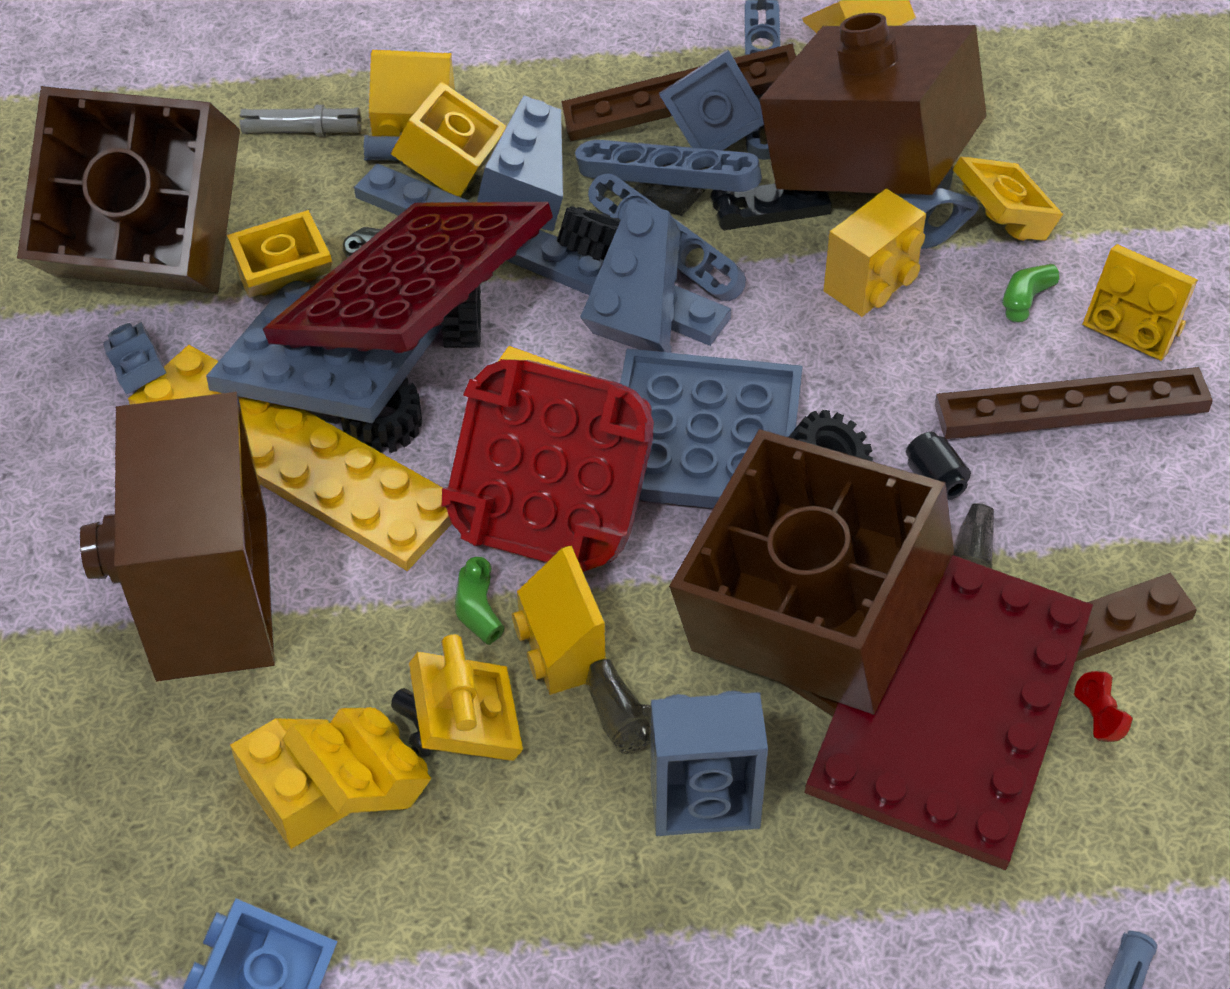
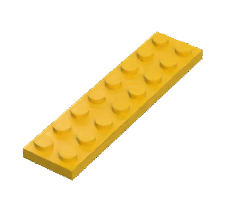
(323, 468)

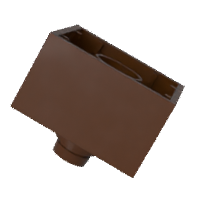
(875, 107)
(129, 189)
(188, 537)
(815, 569)

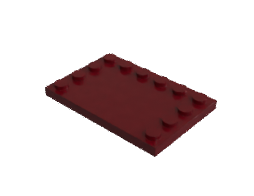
(408, 276)
(961, 717)

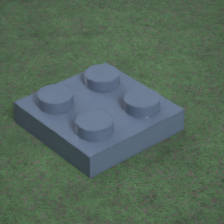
(714, 104)

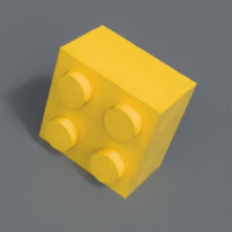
(874, 252)

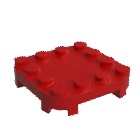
(549, 462)

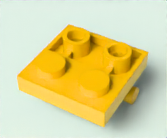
(1140, 302)
(464, 704)

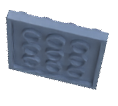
(310, 377)
(706, 418)

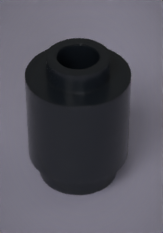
(936, 459)

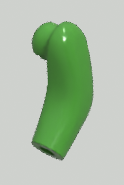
(1024, 286)
(472, 602)

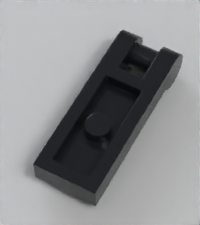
(767, 206)

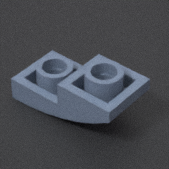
(133, 356)

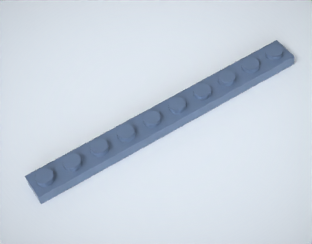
(543, 255)

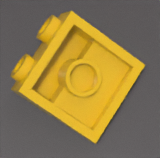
(1009, 197)
(359, 761)

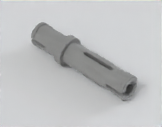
(316, 120)

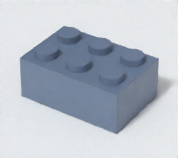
(707, 763)

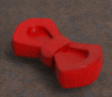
(1108, 721)

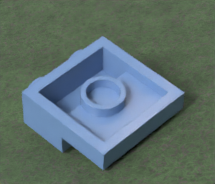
(260, 953)

